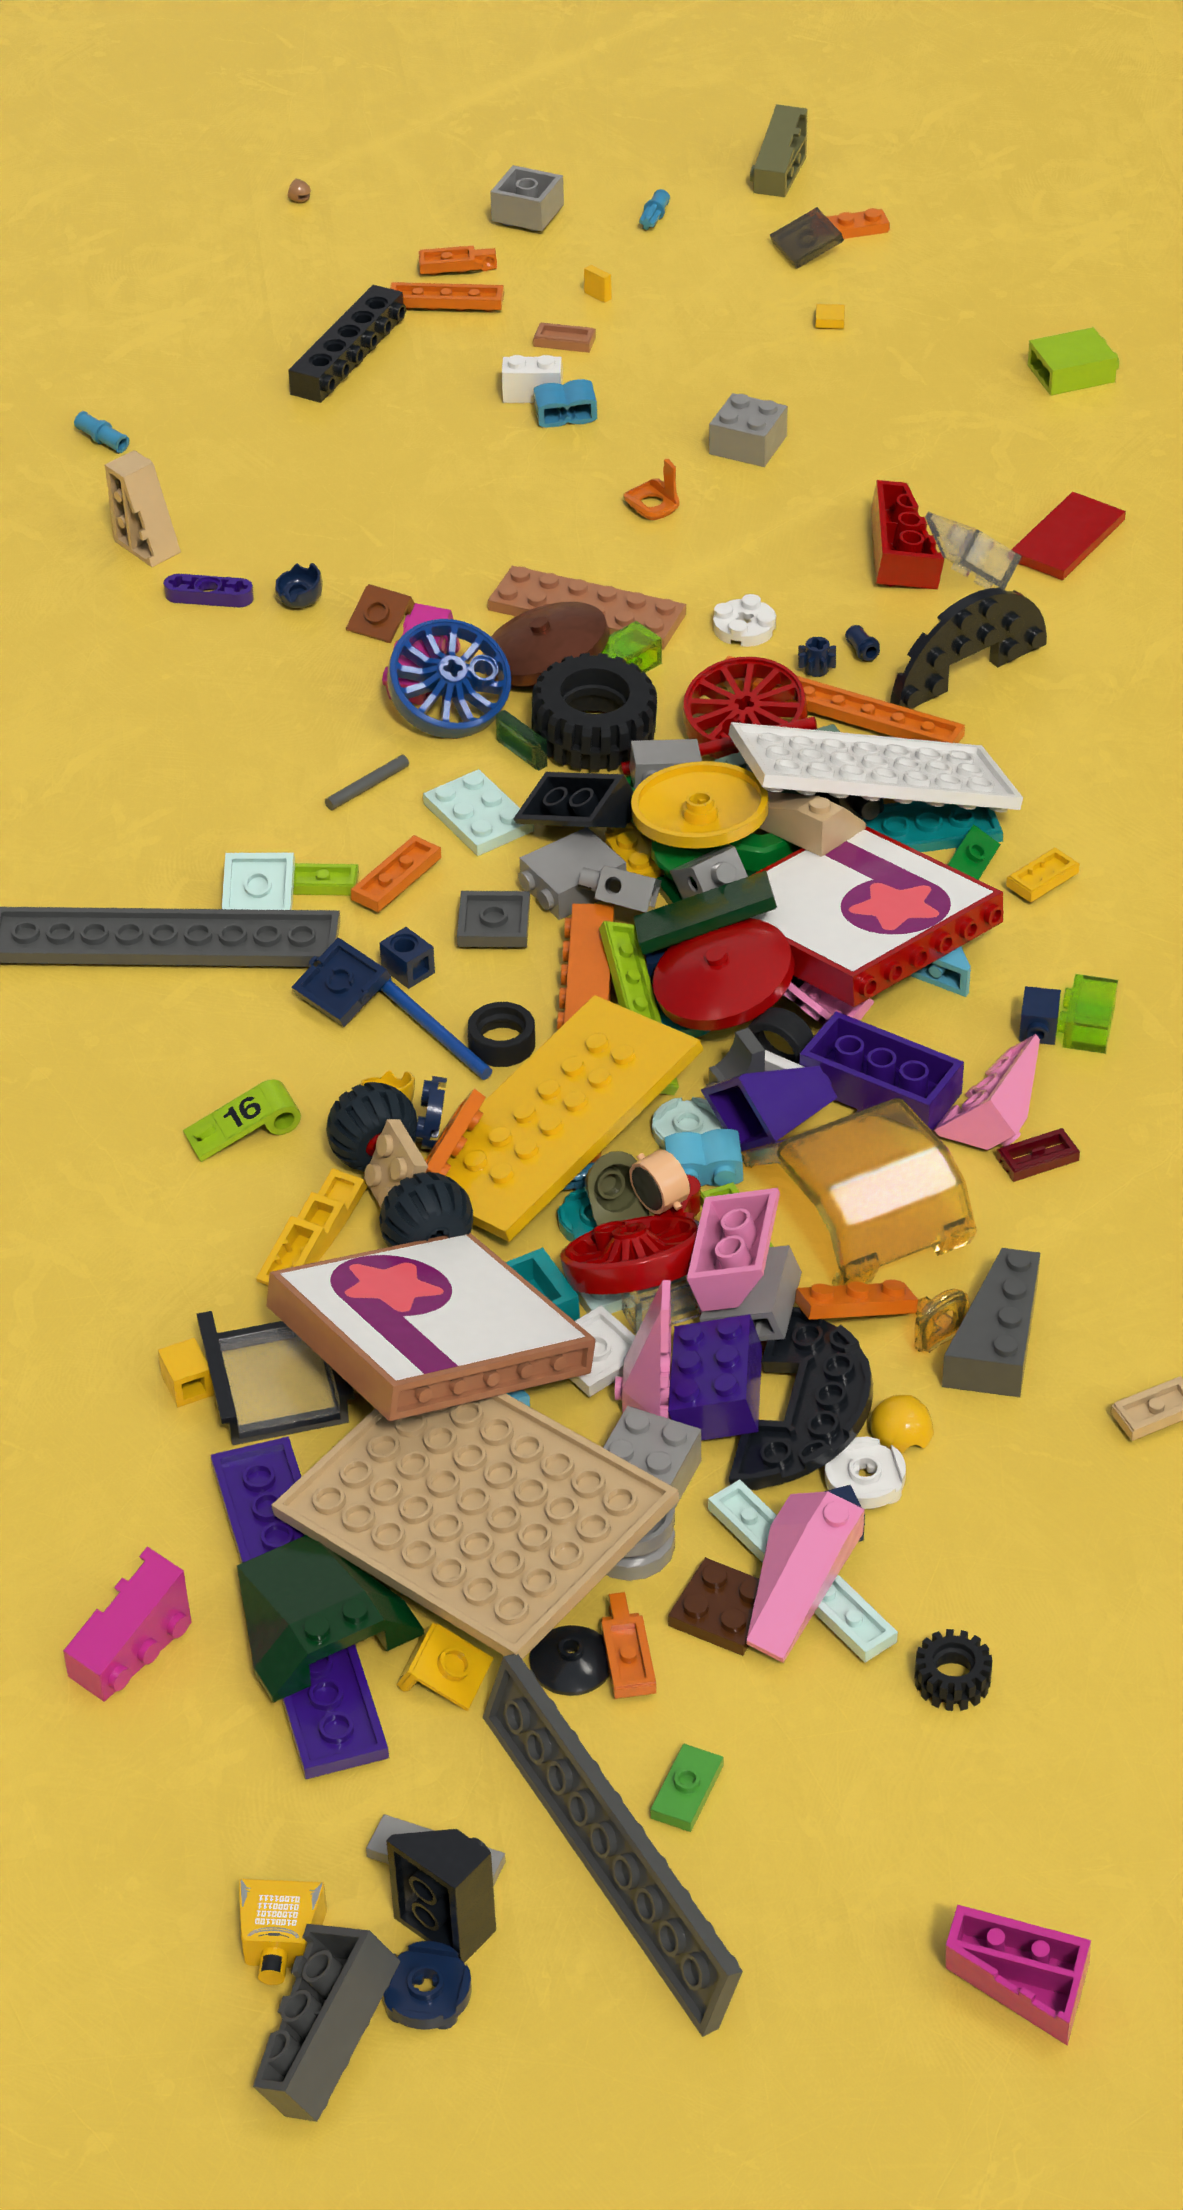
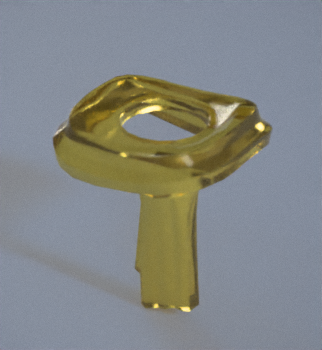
(933, 1314)

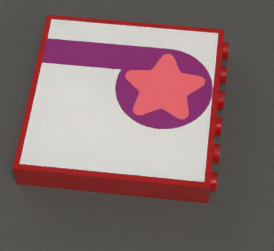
(874, 913)

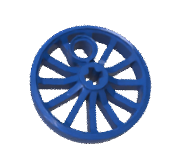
(449, 677)

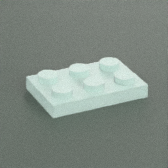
(476, 812)

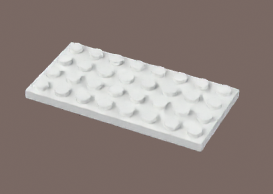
(874, 767)

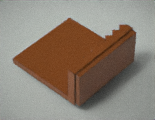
(379, 613)

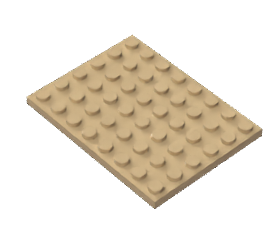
(479, 1514)

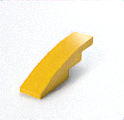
(317, 1225)

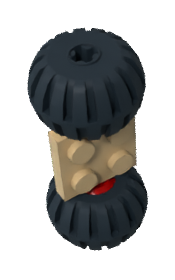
(377, 1135)

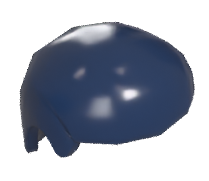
(299, 586)

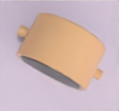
(659, 1181)

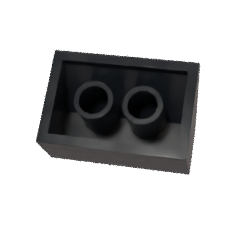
(578, 801)
(443, 1888)

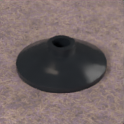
(570, 1672)

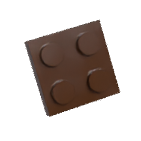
(717, 1606)

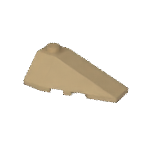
(810, 821)

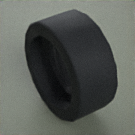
(786, 1025)
(503, 1052)

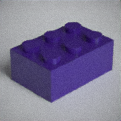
(716, 1376)

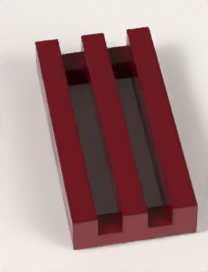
(1040, 1158)

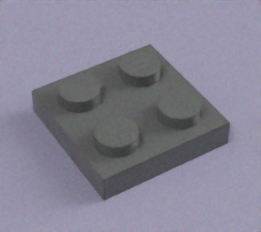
(493, 919)

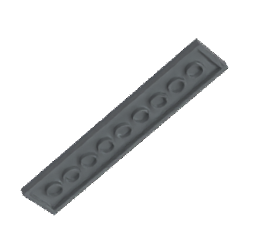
(165, 936)
(612, 1846)

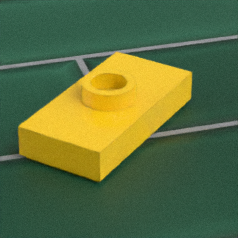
(1042, 874)

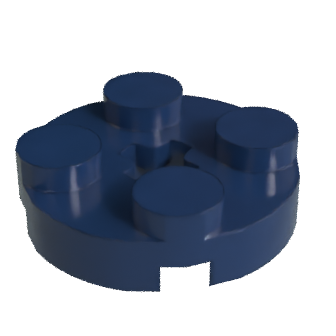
(432, 1099)
(435, 2007)

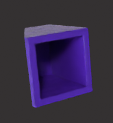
(769, 1102)

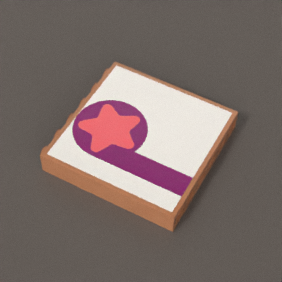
(429, 1324)

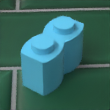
(709, 1156)

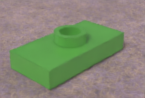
(687, 1787)

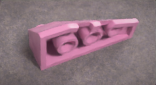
(997, 1103)
(648, 1361)
(800, 1563)

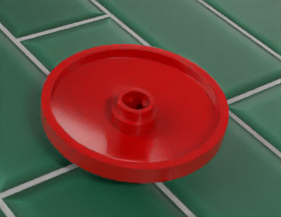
(724, 975)

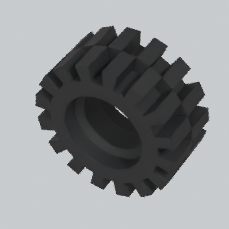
(953, 1688)

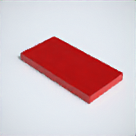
(1068, 535)

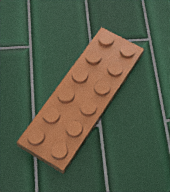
(528, 589)

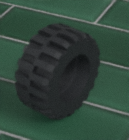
(593, 685)

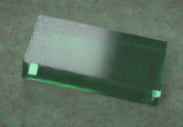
(521, 740)

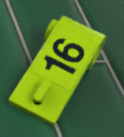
(264, 1104)

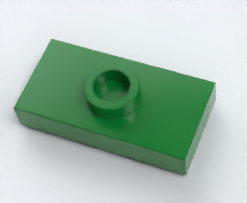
(974, 853)

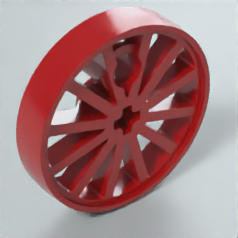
(748, 706)
(630, 1254)

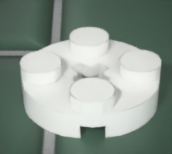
(732, 618)
(867, 1453)

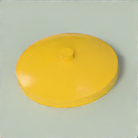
(699, 805)

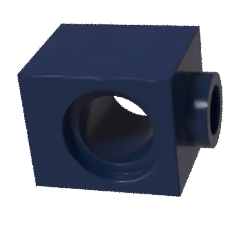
(407, 957)
(1040, 1014)

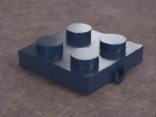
(340, 981)

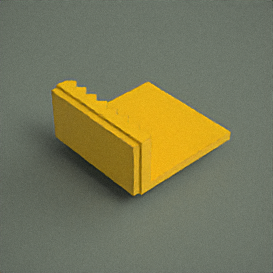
(446, 1666)

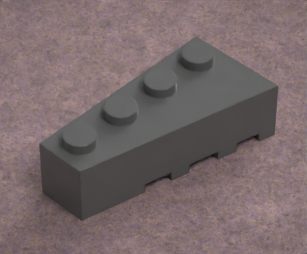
(995, 1333)
(323, 2017)

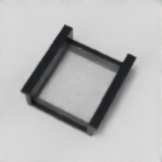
(271, 1382)

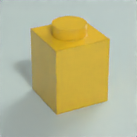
(185, 1372)

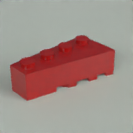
(900, 539)

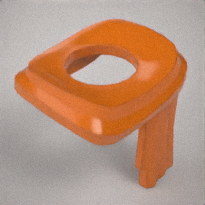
(656, 488)

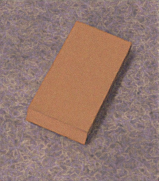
(564, 337)

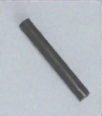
(366, 782)

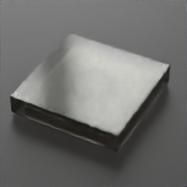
(806, 237)

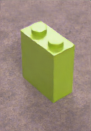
(1072, 361)

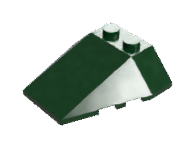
(309, 1605)

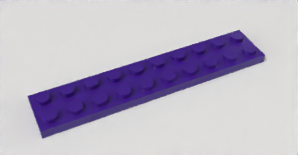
(335, 1716)

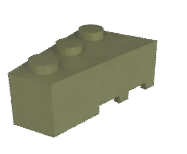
(781, 152)

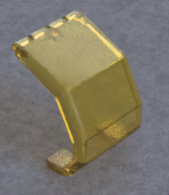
(878, 1186)

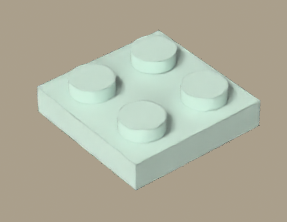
(258, 881)

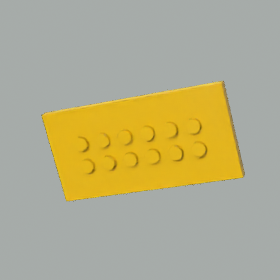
(564, 1110)

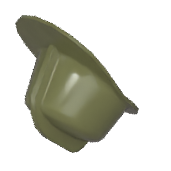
(611, 1190)

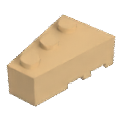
(139, 509)

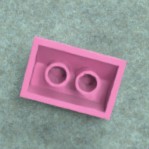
(731, 1247)

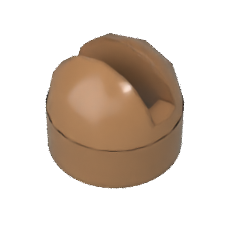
(299, 191)

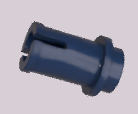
(866, 647)

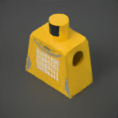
(274, 1923)

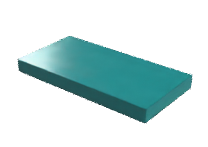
(933, 827)

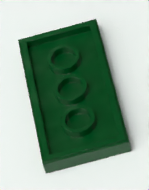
(704, 912)

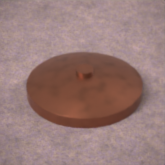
(549, 635)

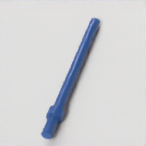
(436, 1030)

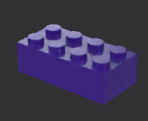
(880, 1066)

